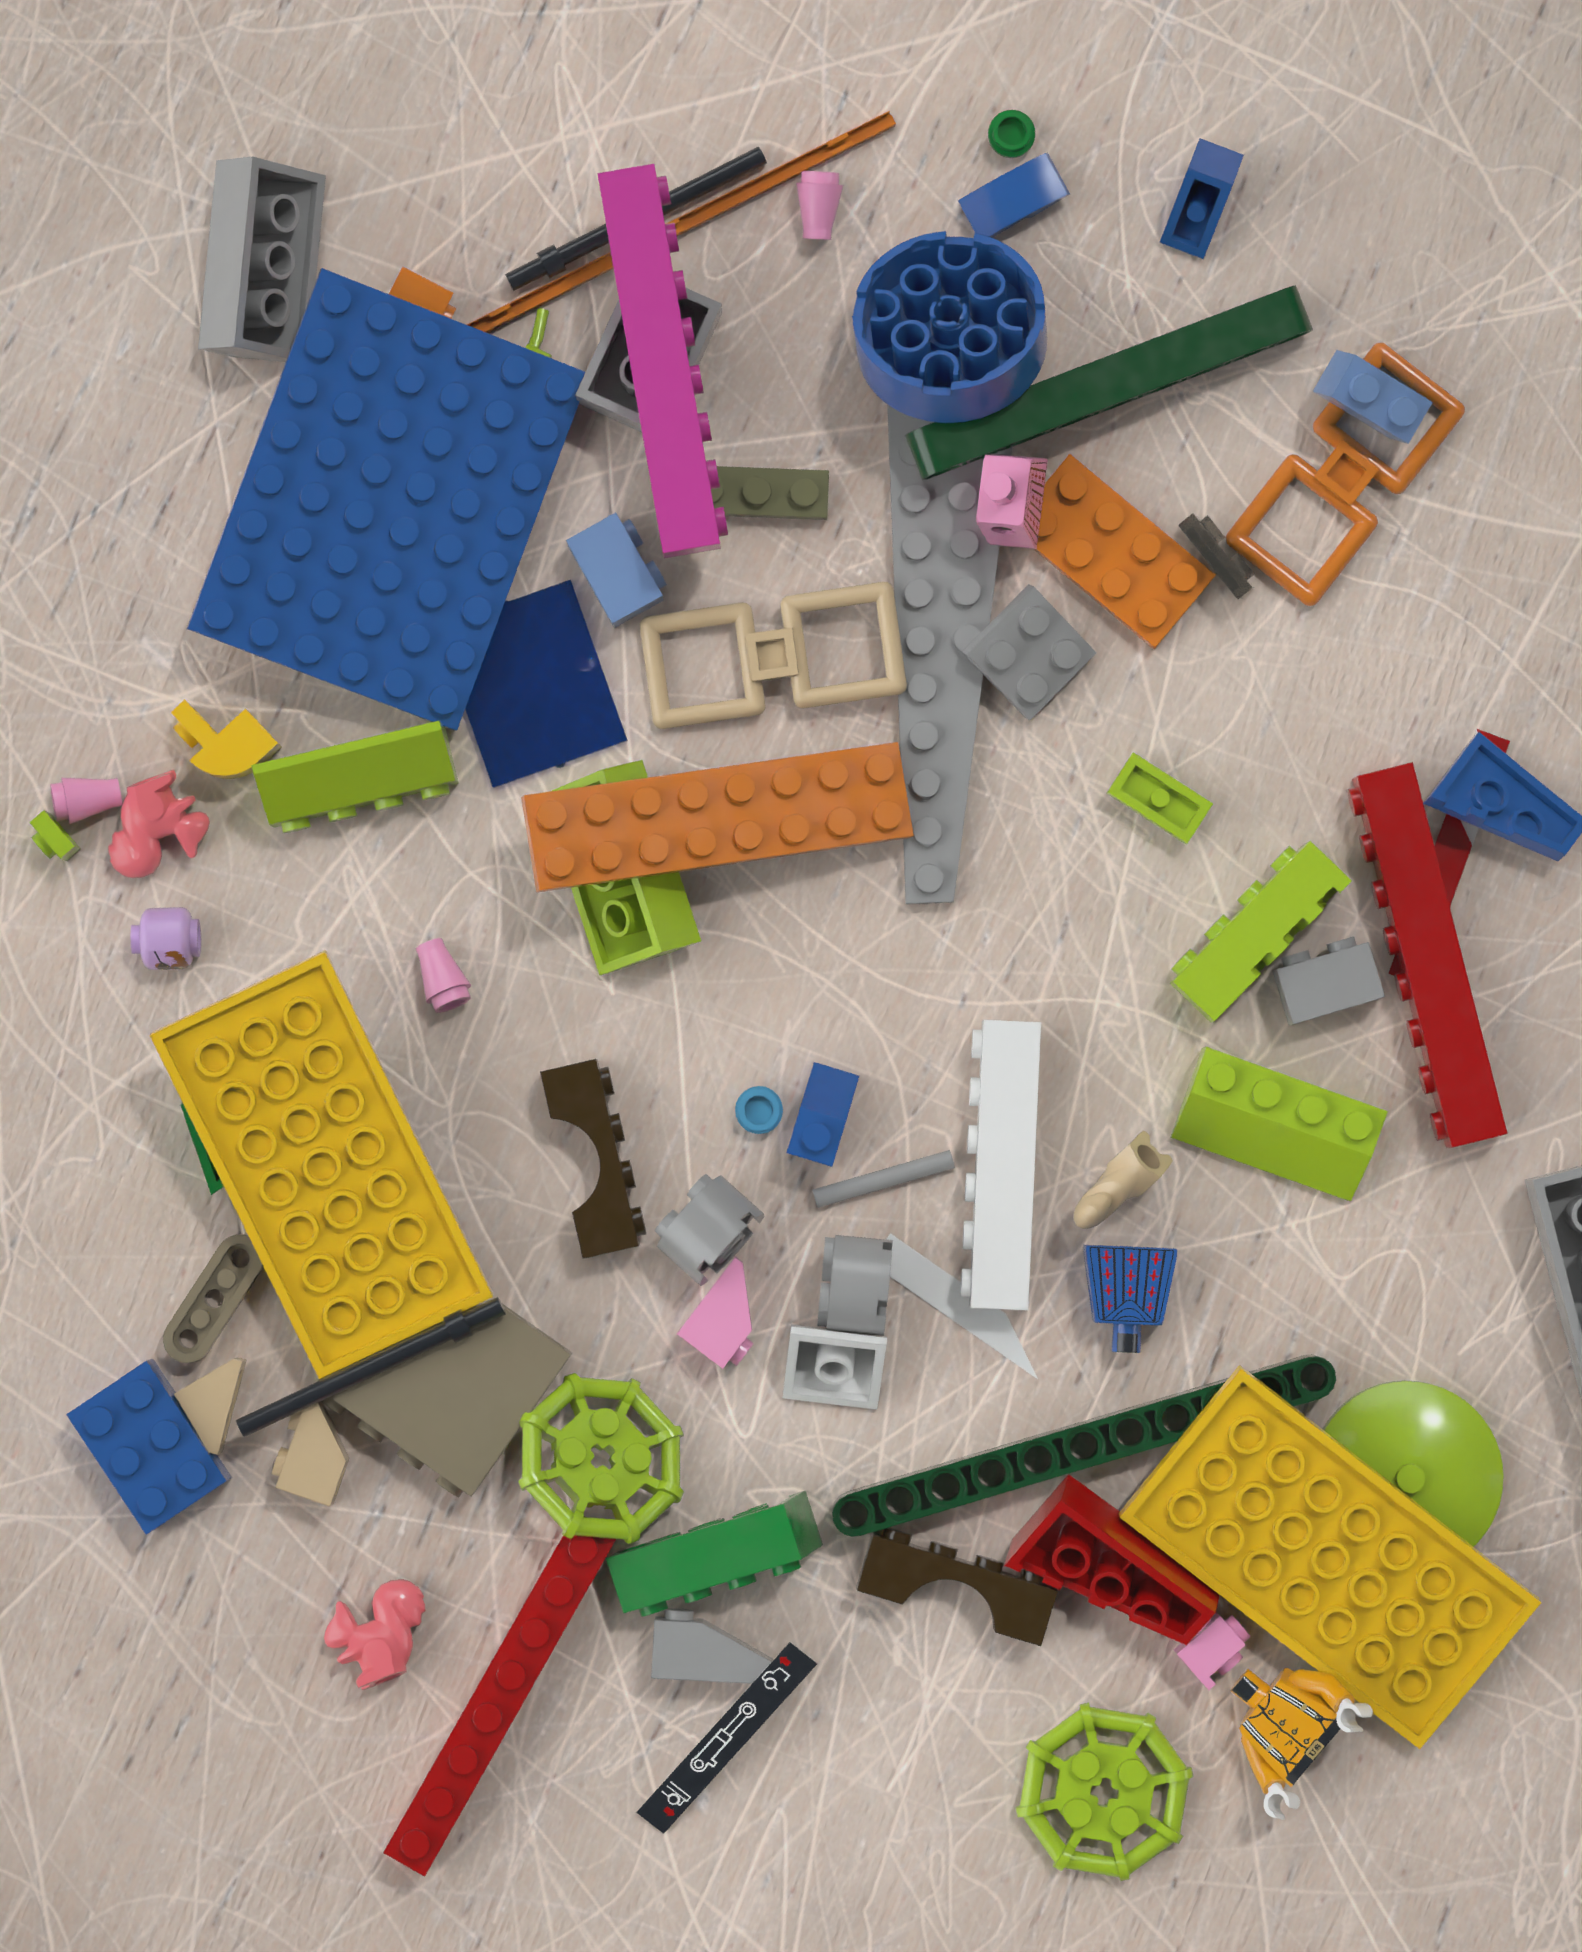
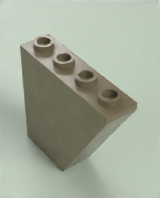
(459, 1399)

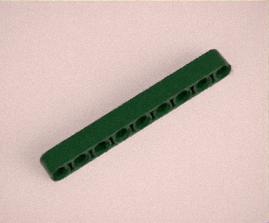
(1114, 381)

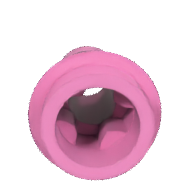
(818, 201)
(82, 797)
(442, 978)

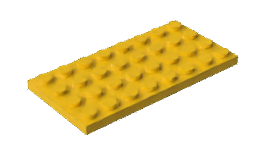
(321, 1164)
(1329, 1557)

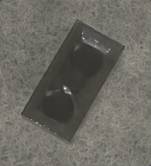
(1206, 538)

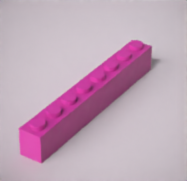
(660, 362)

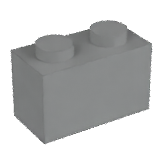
(1328, 981)

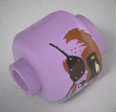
(166, 938)

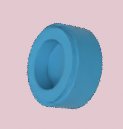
(759, 1110)

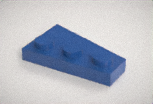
(1506, 800)

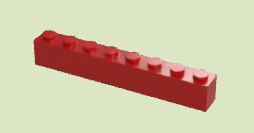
(1428, 956)
(496, 1701)

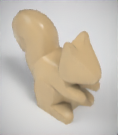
(1125, 1177)

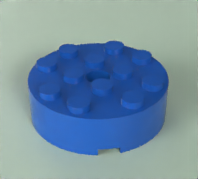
(950, 327)

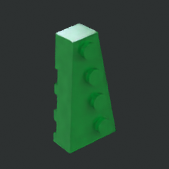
(715, 1555)

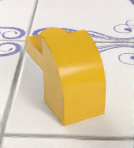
(229, 751)

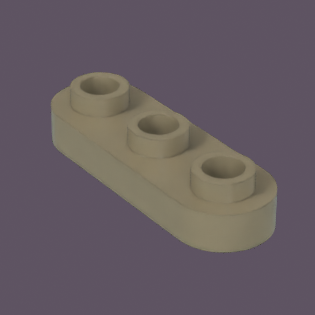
(196, 1312)

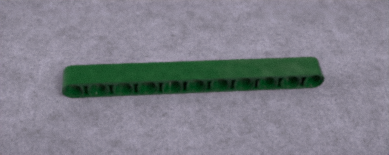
(1058, 1444)

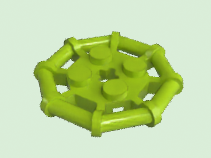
(604, 1431)
(1081, 1808)

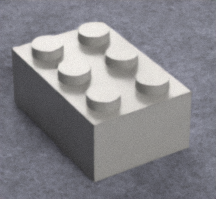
(609, 380)

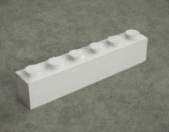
(1003, 1164)

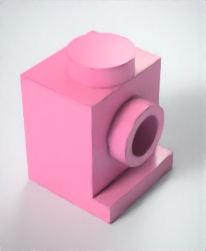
(1214, 1648)

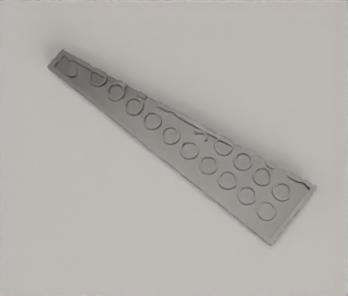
(942, 604)

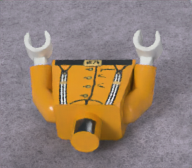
(1292, 1726)

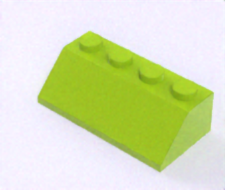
(356, 775)
(635, 916)
(1278, 1124)

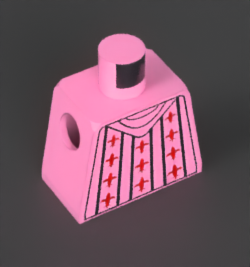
(1011, 499)

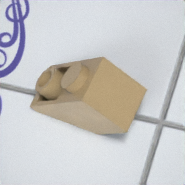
(315, 1458)

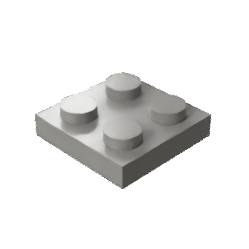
(1029, 652)

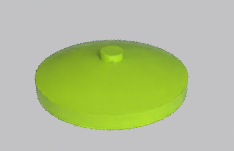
(1428, 1448)

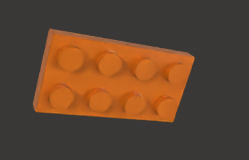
(1116, 553)

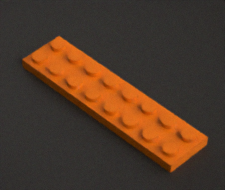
(716, 817)

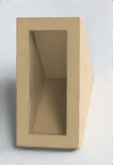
(211, 1403)

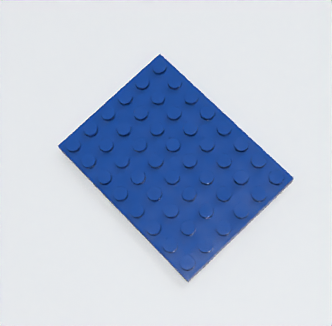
(387, 500)

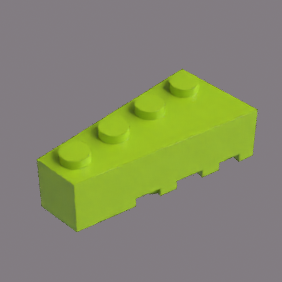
(1258, 930)

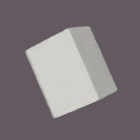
(834, 1367)

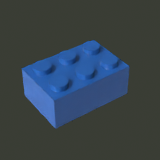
(148, 1446)

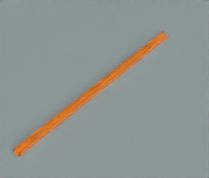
(691, 219)

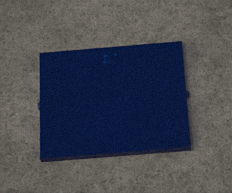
(541, 689)

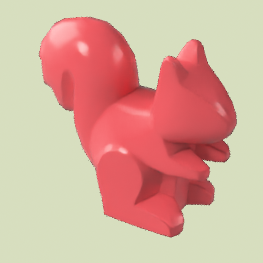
(150, 814)
(384, 1643)

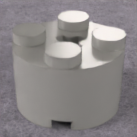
(708, 1228)
(858, 1284)

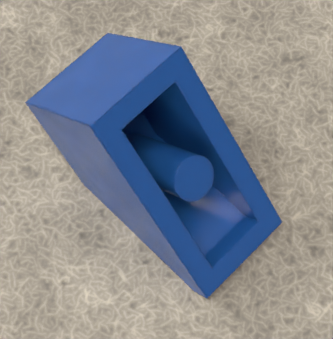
(1201, 198)
(823, 1114)

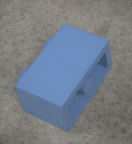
(1372, 396)
(616, 569)

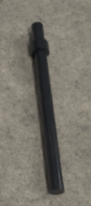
(552, 260)
(455, 1327)

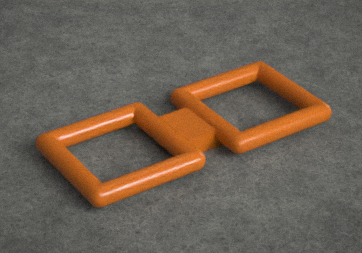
(1343, 480)

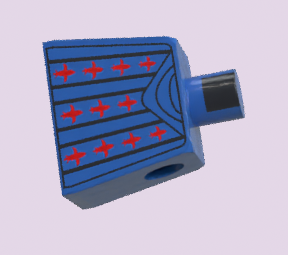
(1128, 1289)

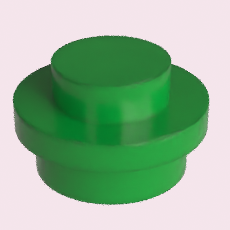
(1011, 133)

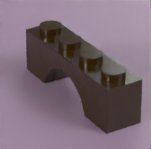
(606, 1219)
(898, 1568)

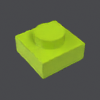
(52, 837)

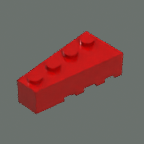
(1089, 1549)

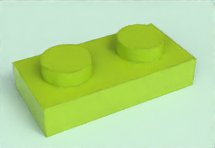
(1159, 798)

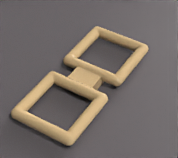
(773, 655)

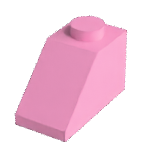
(722, 1319)

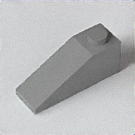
(701, 1651)

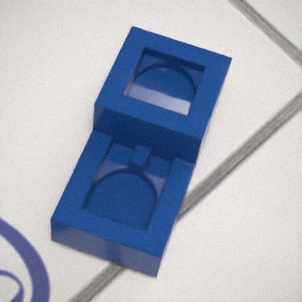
(1014, 196)

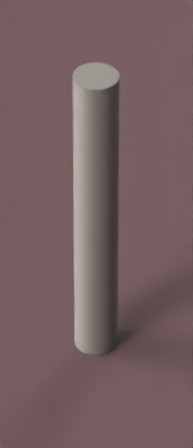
(883, 1178)

